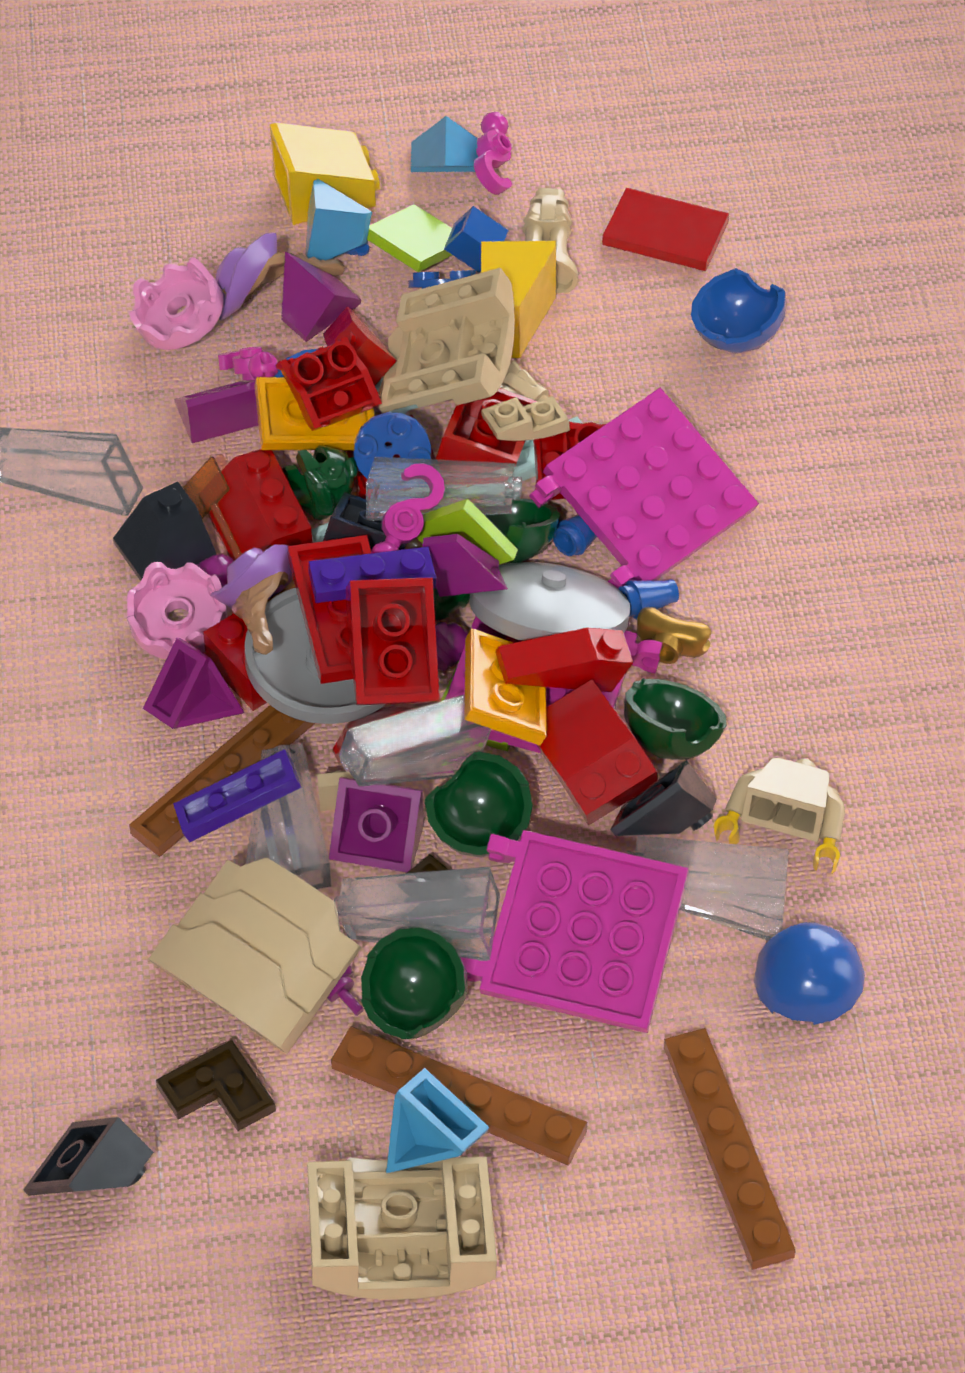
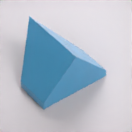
(444, 149)
(334, 223)
(429, 1124)

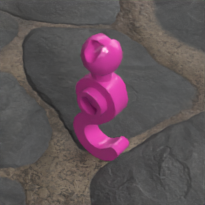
(492, 152)
(249, 362)
(405, 518)

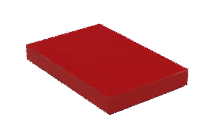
(665, 229)

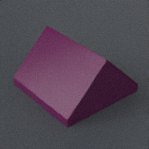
(219, 410)
(377, 825)

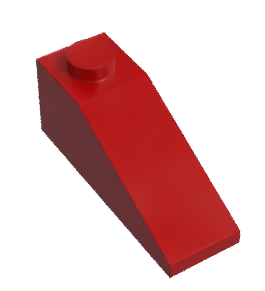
(367, 346)
(567, 659)

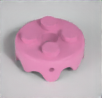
(159, 302)
(163, 592)

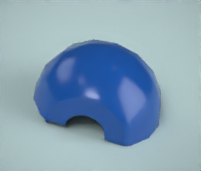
(737, 313)
(809, 973)

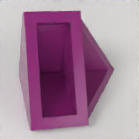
(312, 298)
(462, 566)
(190, 689)

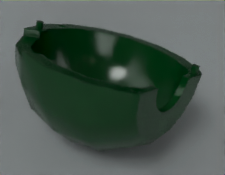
(527, 527)
(672, 719)
(480, 800)
(412, 982)

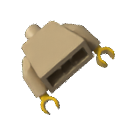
(788, 800)

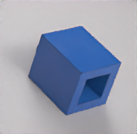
(468, 234)

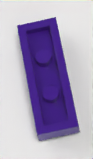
(332, 575)
(237, 795)

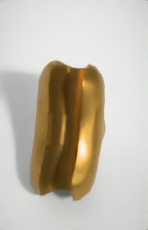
(677, 635)

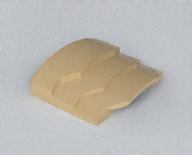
(451, 342)
(260, 949)
(401, 1230)

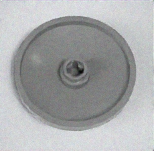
(550, 601)
(289, 673)

